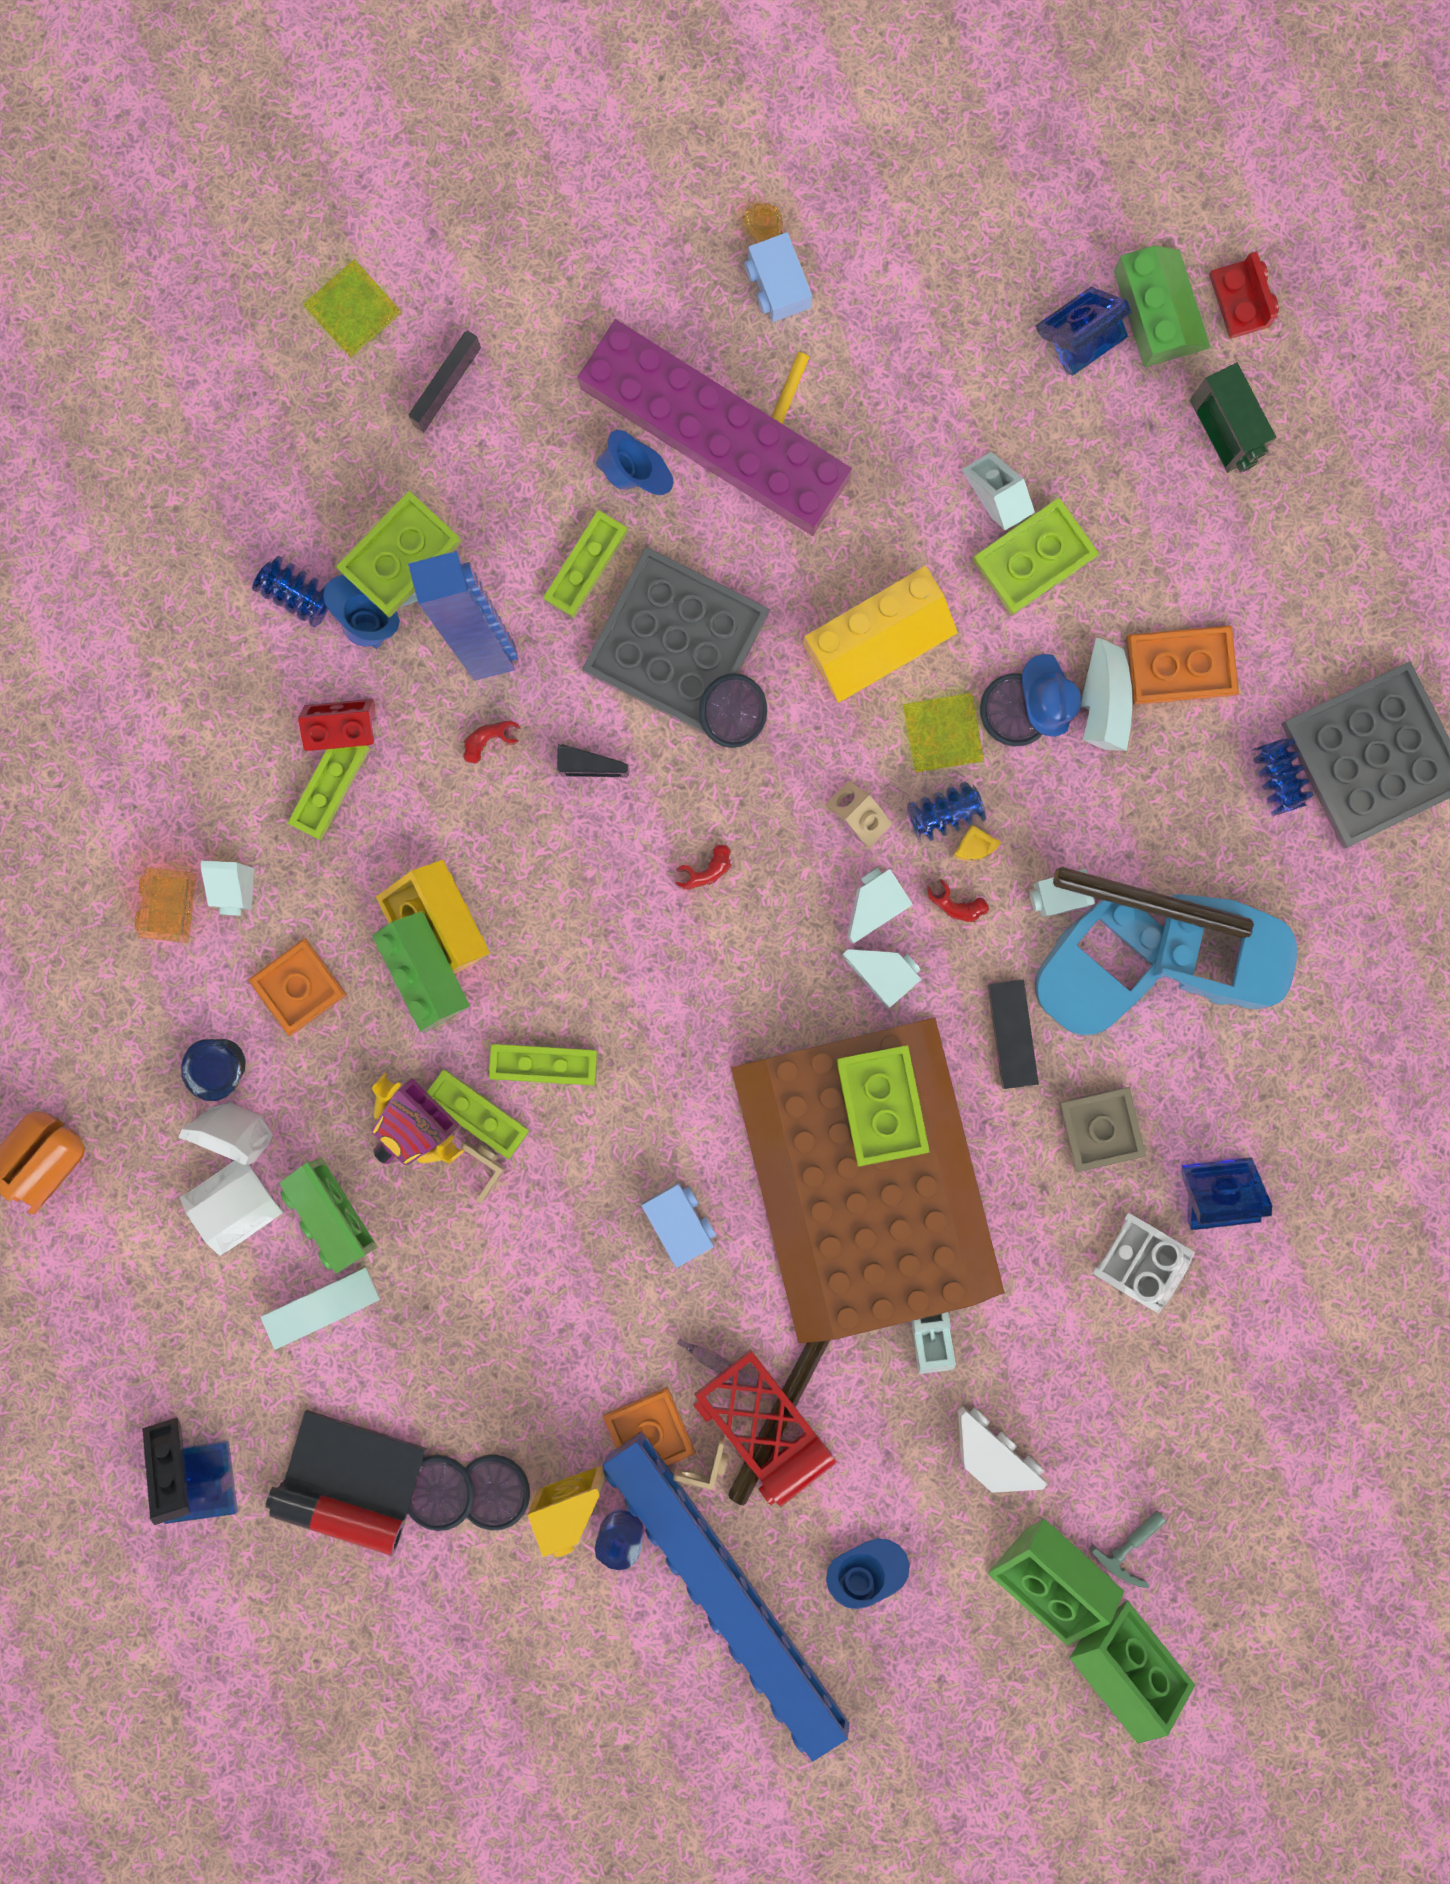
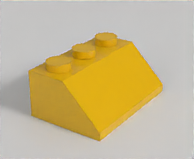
(436, 894)
(563, 1510)

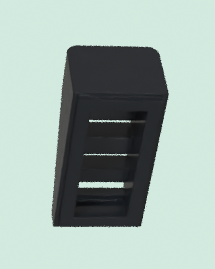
(581, 763)

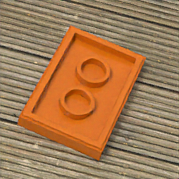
(1182, 665)

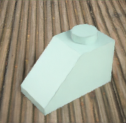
(1000, 490)
(228, 886)
(1054, 900)
(876, 903)
(884, 973)

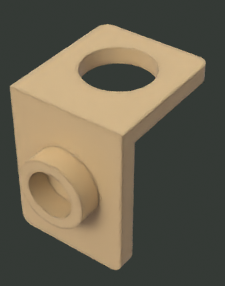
(861, 814)
(489, 1158)
(704, 1481)

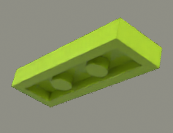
(585, 564)
(327, 790)
(543, 1064)
(478, 1114)

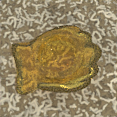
(763, 221)

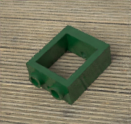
(1233, 418)

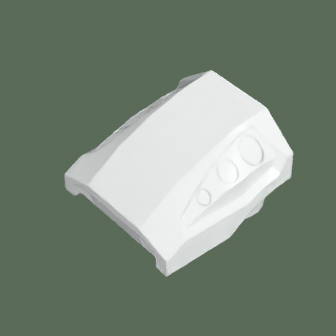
(230, 1132)
(230, 1207)
(1137, 1259)

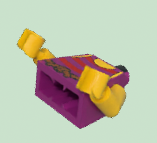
(411, 1125)

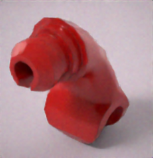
(478, 739)
(716, 868)
(962, 911)

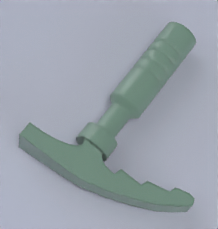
(1134, 1540)

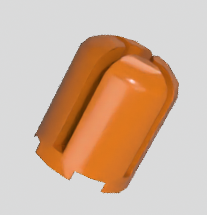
(37, 1159)

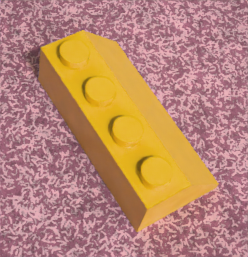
(881, 634)

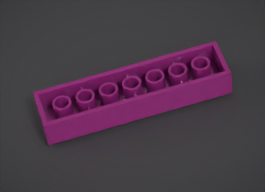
(714, 427)

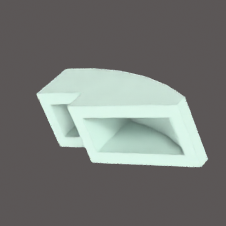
(1108, 698)
(320, 1308)
(933, 1344)

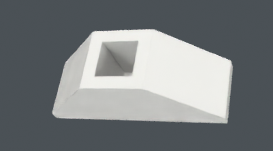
(993, 1457)

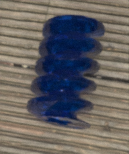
(291, 591)
(1282, 776)
(946, 811)
(619, 1540)

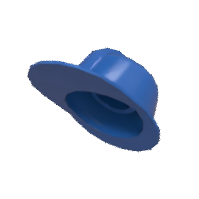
(633, 464)
(359, 616)
(1049, 696)
(868, 1573)

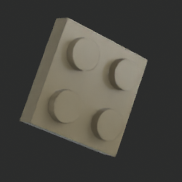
(1102, 1129)

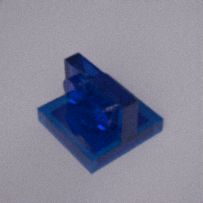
(1085, 328)
(1225, 1194)
(209, 1481)

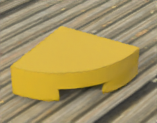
(976, 845)

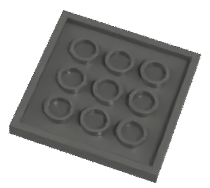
(673, 637)
(1374, 754)

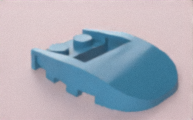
(1262, 967)
(1081, 991)

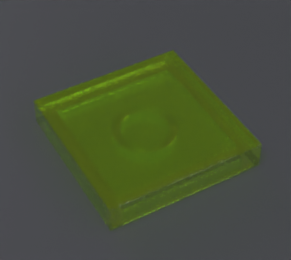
(352, 308)
(943, 733)

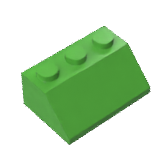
(1161, 303)
(421, 971)
(327, 1215)
(1057, 1583)
(1134, 1675)

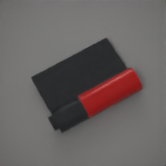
(348, 1483)

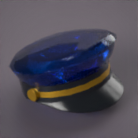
(212, 1068)

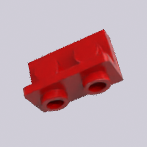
(1245, 296)
(337, 724)

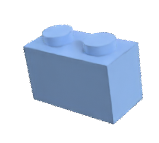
(779, 277)
(679, 1224)

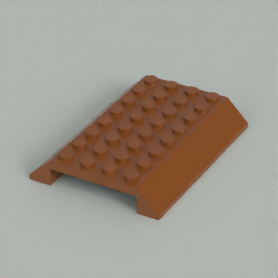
(876, 1237)

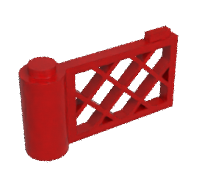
(791, 1468)

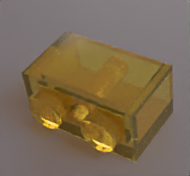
(166, 905)

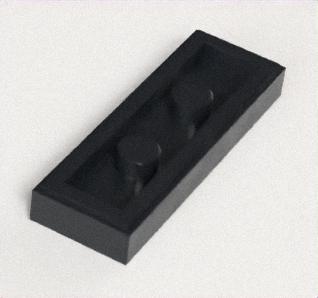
(444, 381)
(1013, 1034)
(165, 1471)

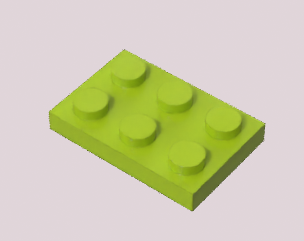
(1035, 556)
(382, 557)
(882, 1105)

